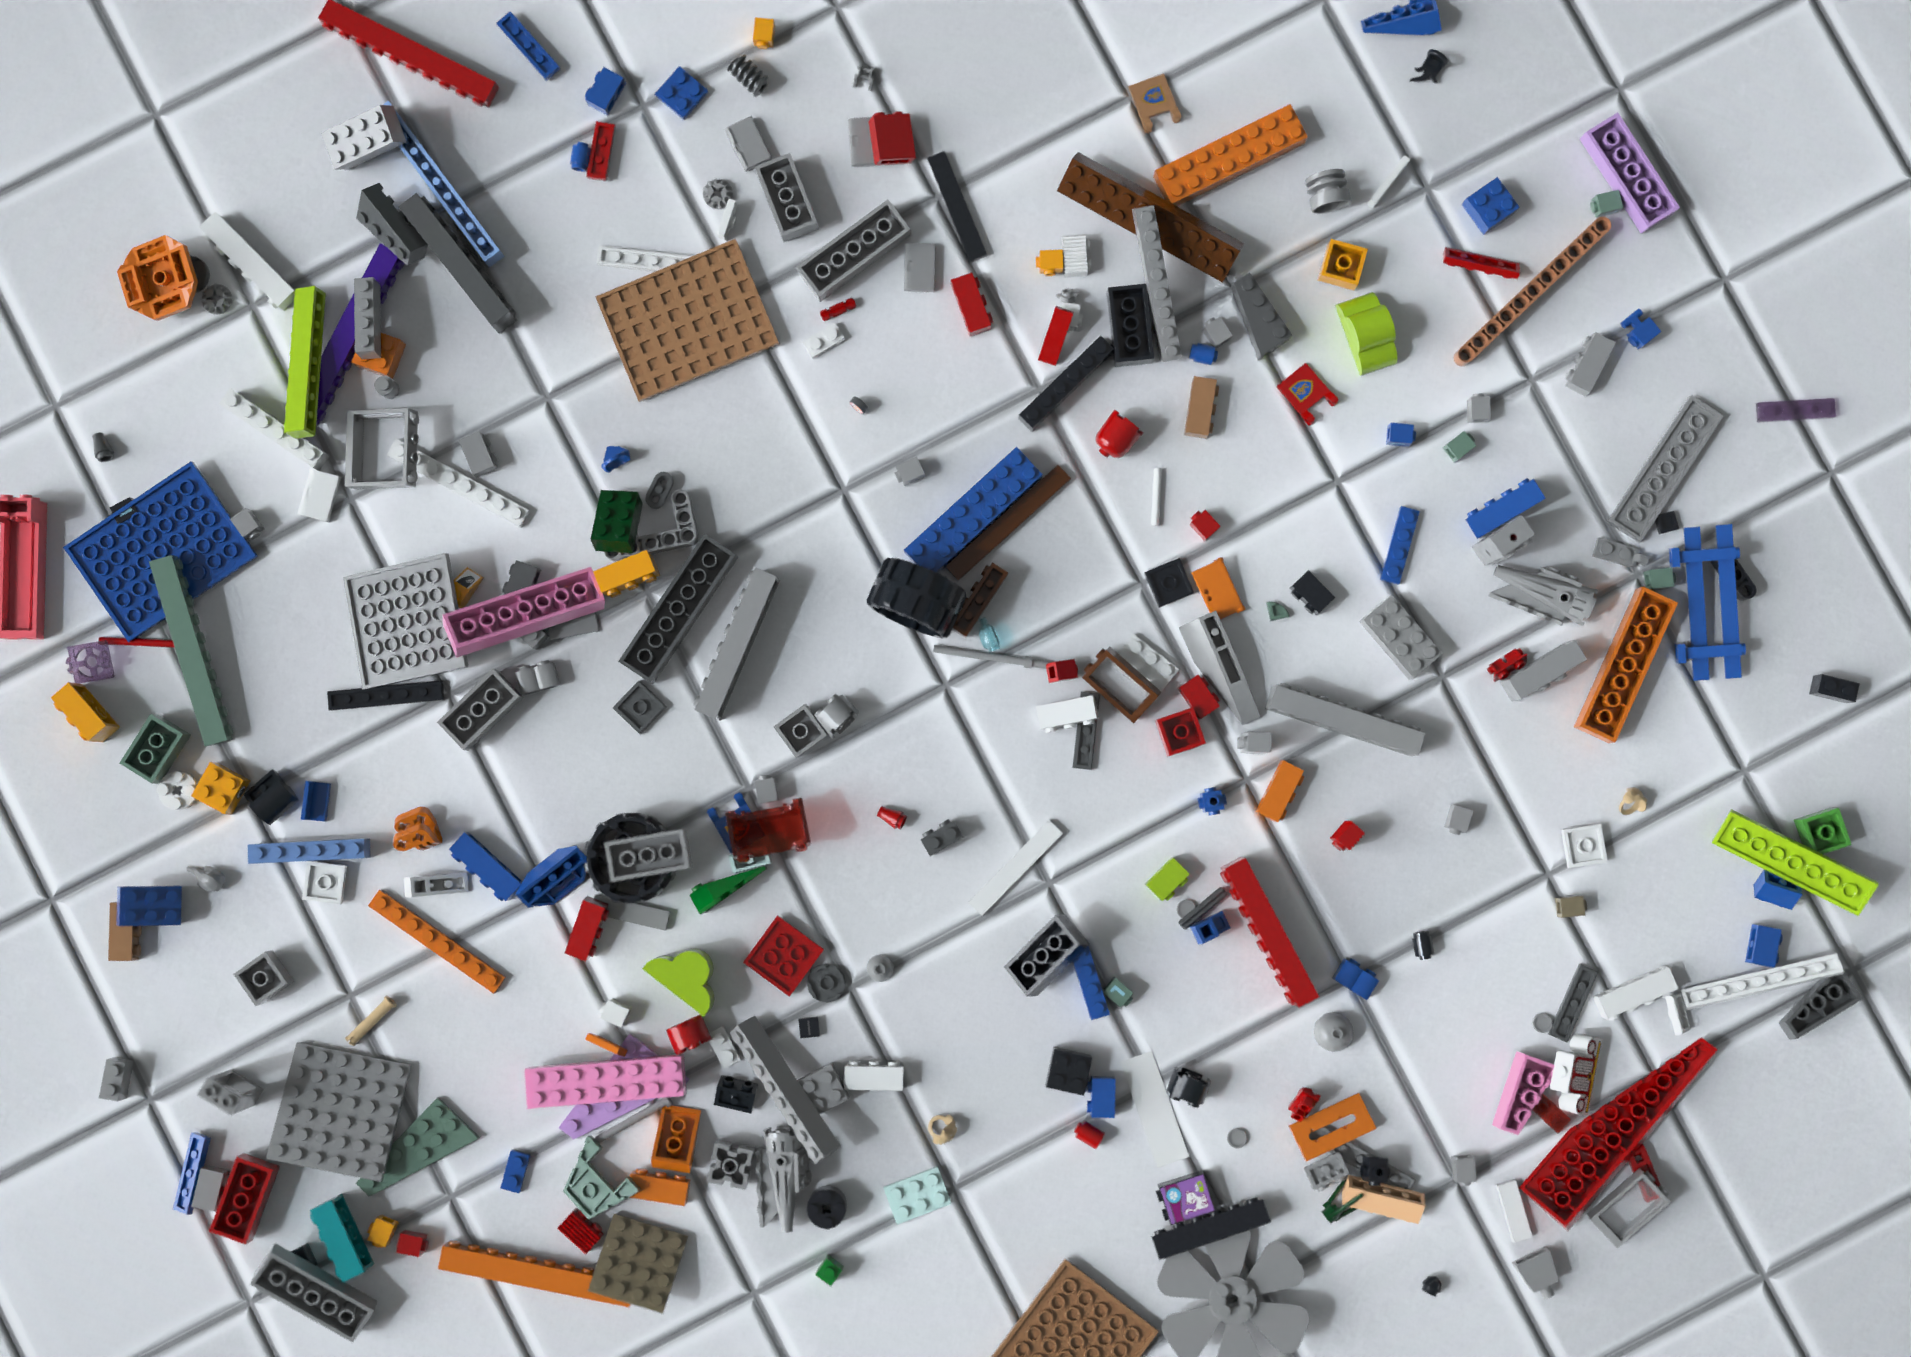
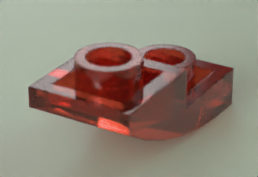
(1551, 1114)

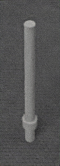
(1027, 662)

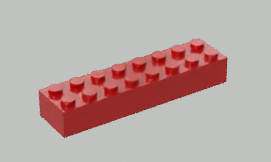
(1269, 932)

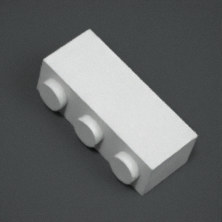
(1067, 713)
(873, 1076)

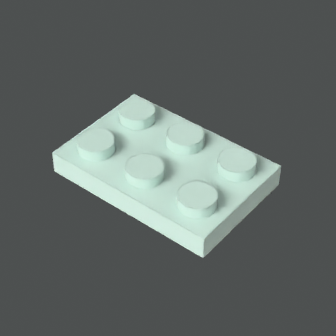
(917, 1195)

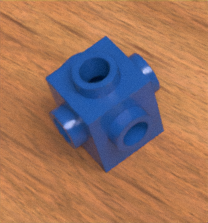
(1204, 801)

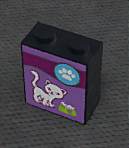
(1185, 1198)

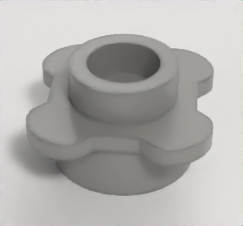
(1068, 296)

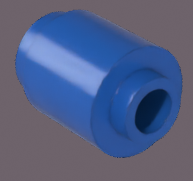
(580, 157)
(1203, 354)

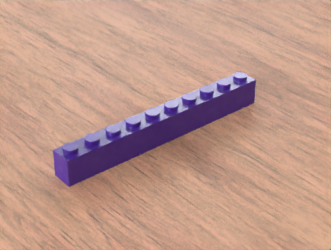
(341, 346)

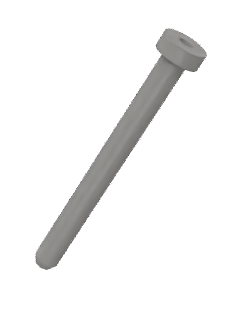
(666, 1101)

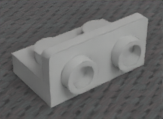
(1326, 1171)

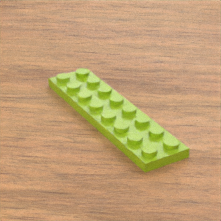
(1795, 862)

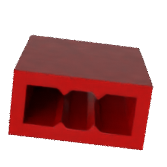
(892, 138)

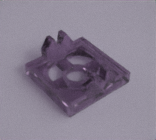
(103, 658)

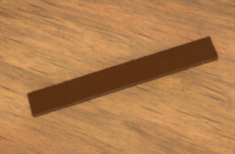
(1008, 522)

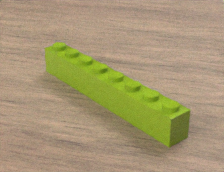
(305, 362)

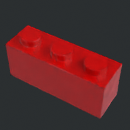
(971, 304)
(587, 928)

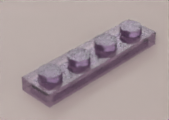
(1795, 410)

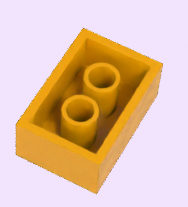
(626, 574)
(84, 712)

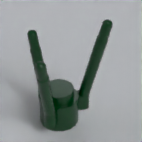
(1332, 1212)

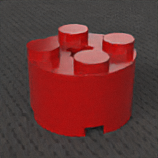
(688, 1034)

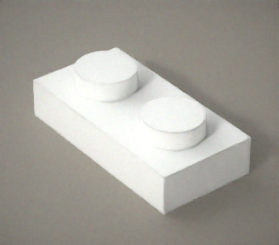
(823, 340)
(724, 1047)

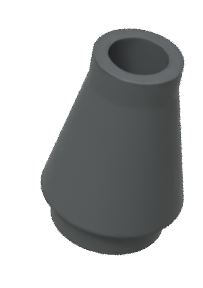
(102, 448)

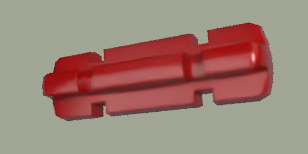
(837, 309)

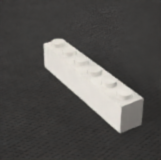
(248, 260)
(273, 429)

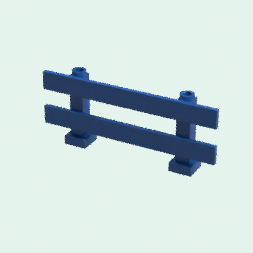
(1693, 557)

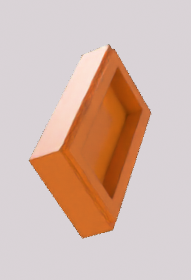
(606, 1044)

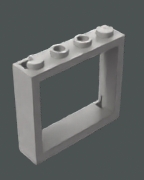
(354, 448)

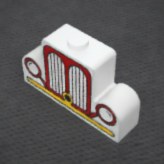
(1576, 1073)

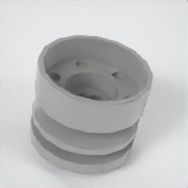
(1328, 191)

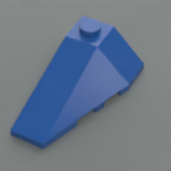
(1415, 18)

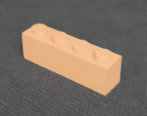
(1384, 1199)

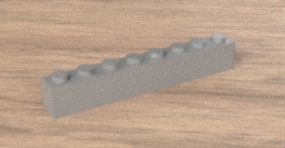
(1156, 283)
(784, 1089)

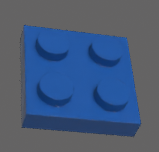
(681, 93)

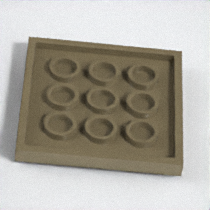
(638, 1263)

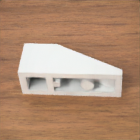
(436, 885)

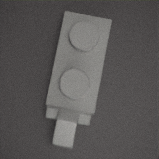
(1618, 553)

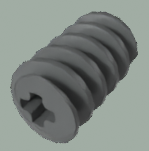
(748, 76)

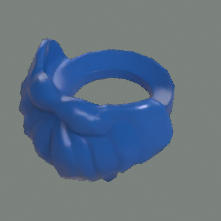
(615, 457)

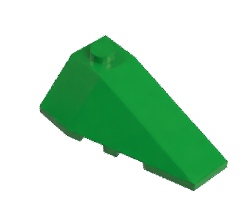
(714, 892)

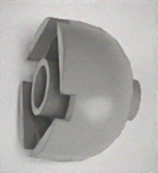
(1333, 1032)

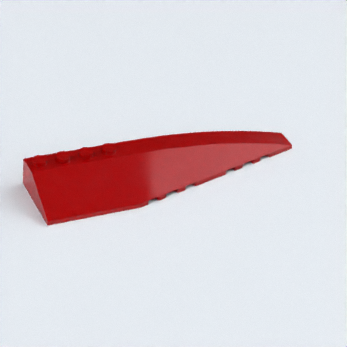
(1606, 1140)

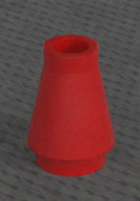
(893, 817)

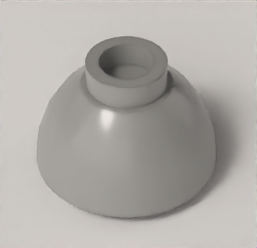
(880, 968)

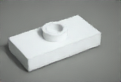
(728, 220)
(1677, 1013)

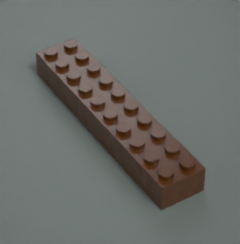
(1179, 231)

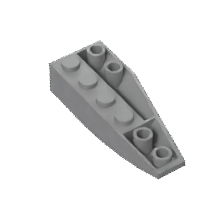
(1218, 663)

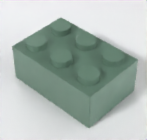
(155, 749)

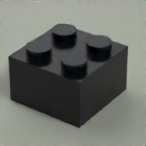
(1068, 1071)

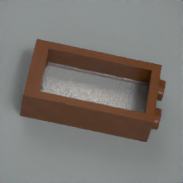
(1120, 684)

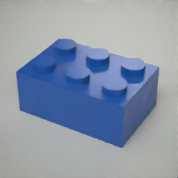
(148, 905)

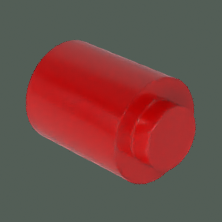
(1089, 1134)

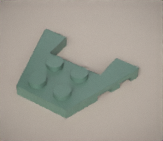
(590, 1189)

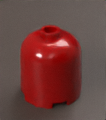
(1117, 436)

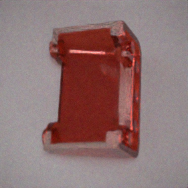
(768, 831)

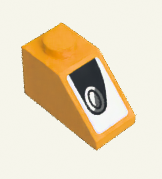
(466, 585)

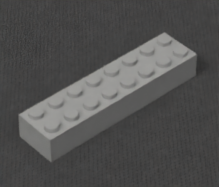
(737, 643)
(1346, 721)

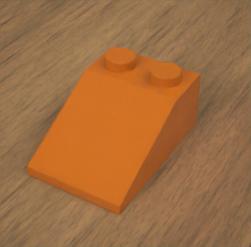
(676, 1139)

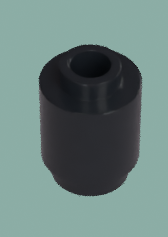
(1423, 945)

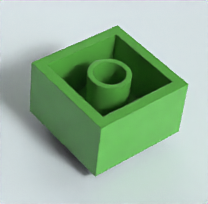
(1823, 830)

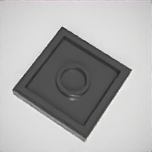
(639, 707)

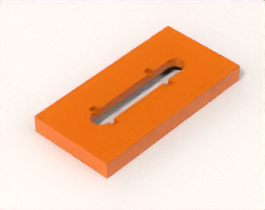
(1314, 1148)

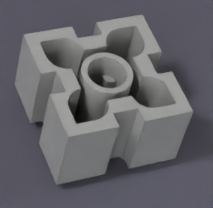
(720, 1171)

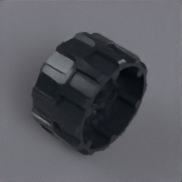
(916, 597)
(593, 853)

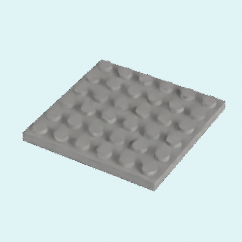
(401, 621)
(339, 1112)

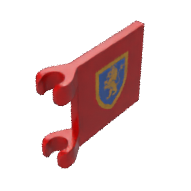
(1304, 390)

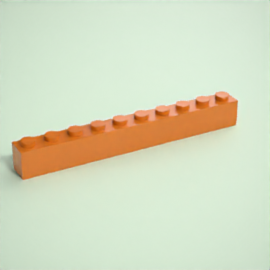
(520, 1271)

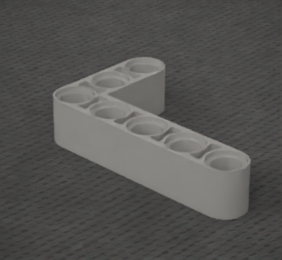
(660, 538)

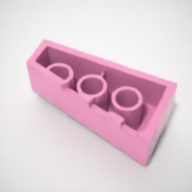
(1522, 1092)

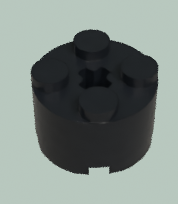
(1188, 1086)
(827, 1218)

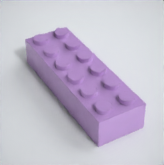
(1630, 172)

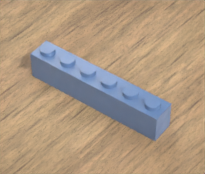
(308, 851)

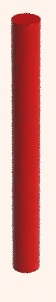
(138, 642)

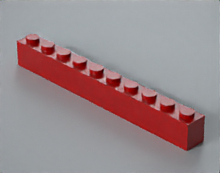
(409, 53)

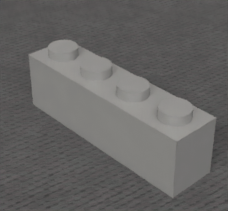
(367, 318)

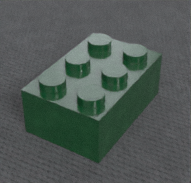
(616, 521)

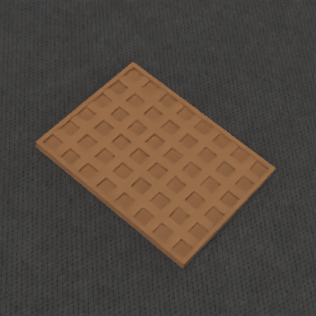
(687, 320)

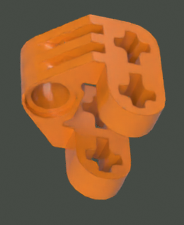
(418, 832)

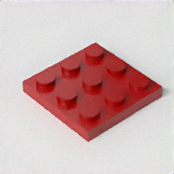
(783, 955)

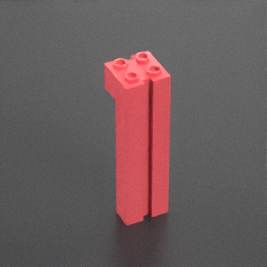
(22, 567)

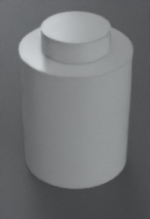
(386, 387)

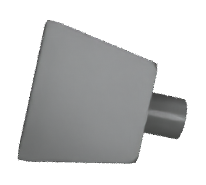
(1537, 1271)

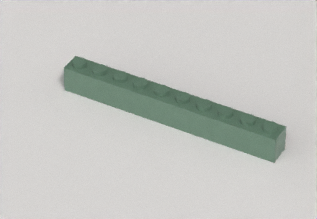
(191, 650)

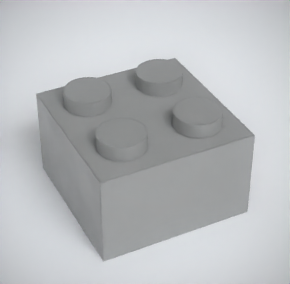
(800, 730)
(263, 977)
(824, 1088)

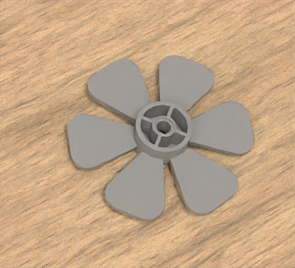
(1273, 1271)

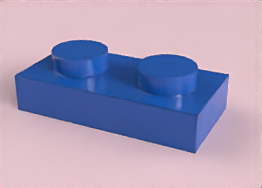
(515, 1171)

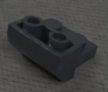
(270, 797)

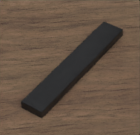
(957, 206)
(385, 695)

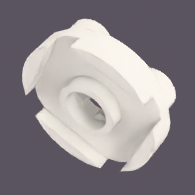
(166, 790)

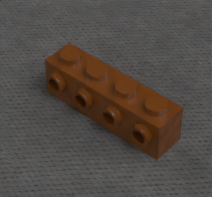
(979, 599)

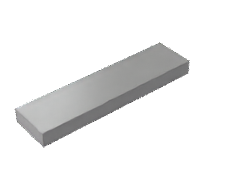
(636, 913)

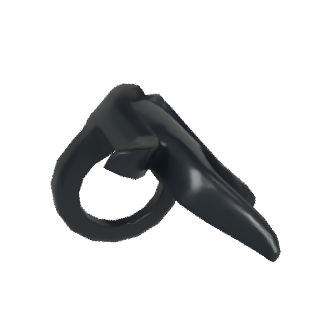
(1432, 65)

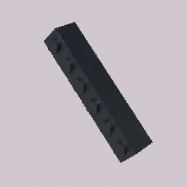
(1066, 383)
(1211, 1229)

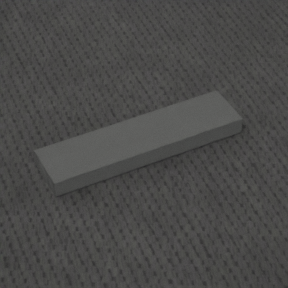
(1085, 740)
(1573, 1003)

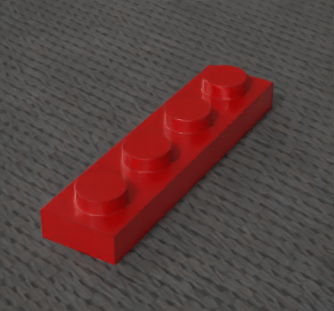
(1481, 263)

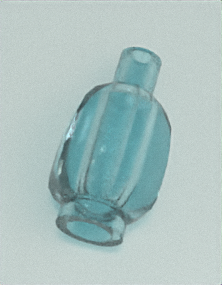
(988, 636)

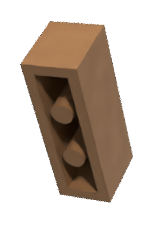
(1201, 407)
(122, 939)

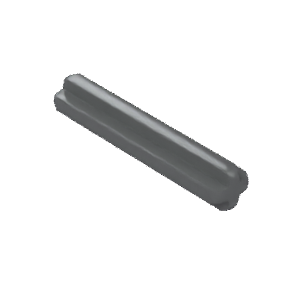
(1202, 908)

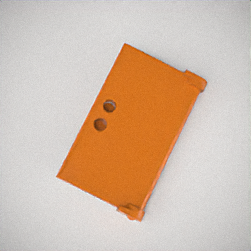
(1218, 589)

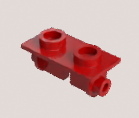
(1515, 660)

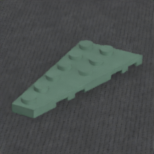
(428, 1139)

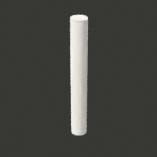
(1156, 497)

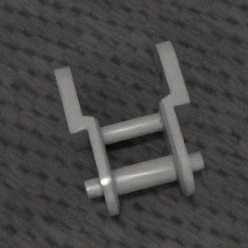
(858, 76)

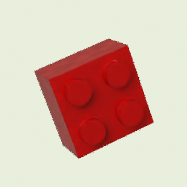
(1180, 731)

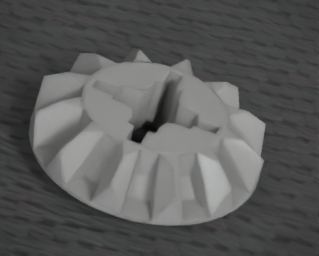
(716, 202)
(222, 304)

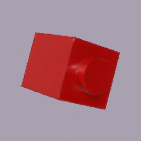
(1204, 524)
(1062, 670)
(412, 1243)

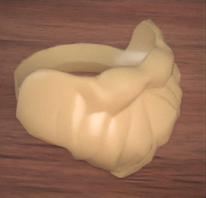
(1632, 795)
(947, 1133)

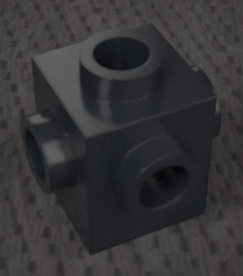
(1375, 1170)

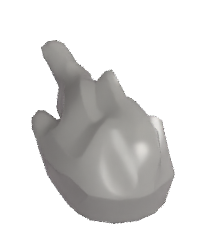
(210, 879)

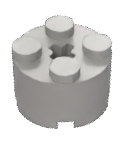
(836, 715)

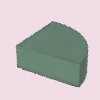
(1276, 611)

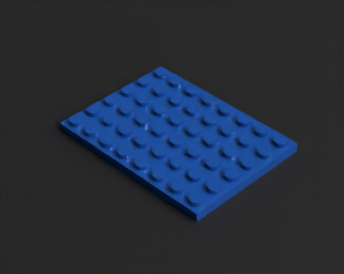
(173, 518)

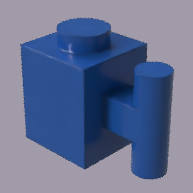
(1642, 331)

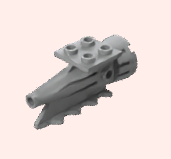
(1542, 594)
(781, 1174)

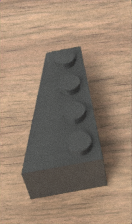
(389, 225)
(1259, 317)
(1819, 1005)

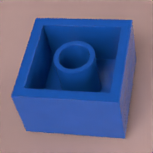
(1490, 205)

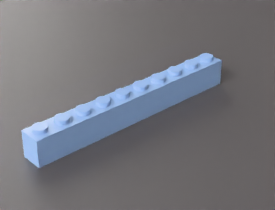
(448, 196)

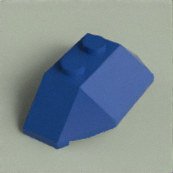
(553, 877)

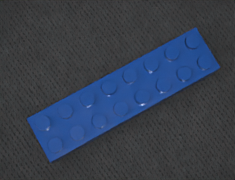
(974, 512)

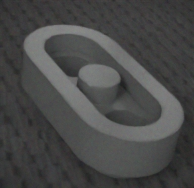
(659, 490)

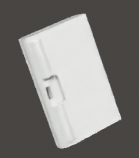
(319, 495)

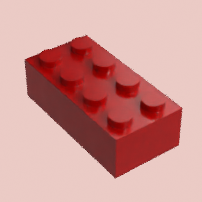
(244, 1198)

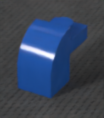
(1210, 927)

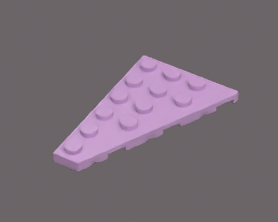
(588, 1117)

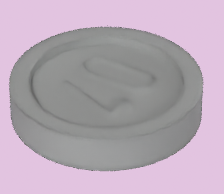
(1185, 907)
(1542, 1023)
(1236, 1138)

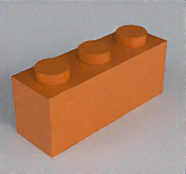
(1280, 791)
(660, 1187)

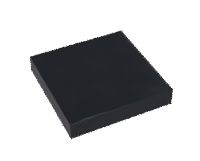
(1169, 582)

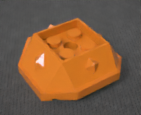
(143, 277)

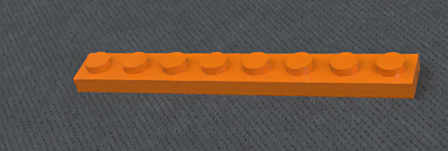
(437, 941)

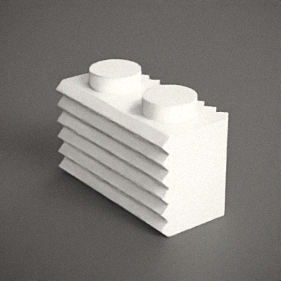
(1075, 255)

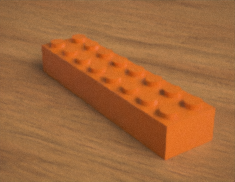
(1230, 156)
(1625, 665)

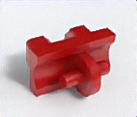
(1303, 1103)

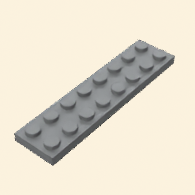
(1665, 468)

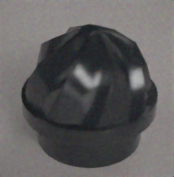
(1432, 1285)

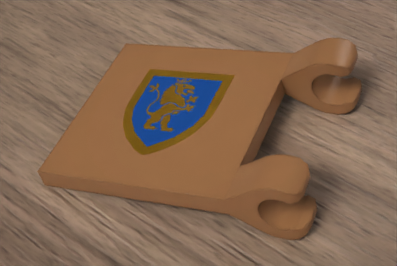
(1153, 98)

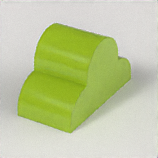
(1368, 332)
(686, 977)

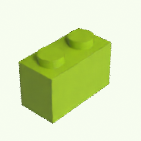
(1167, 879)

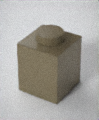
(1570, 906)

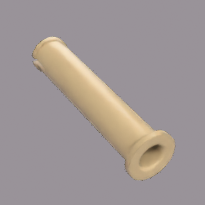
(372, 1019)

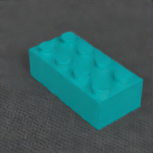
(341, 1238)

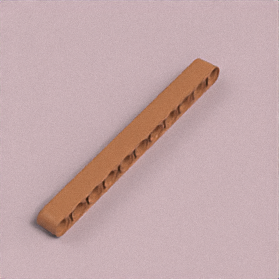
(1538, 285)

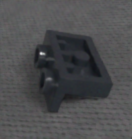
(735, 1094)

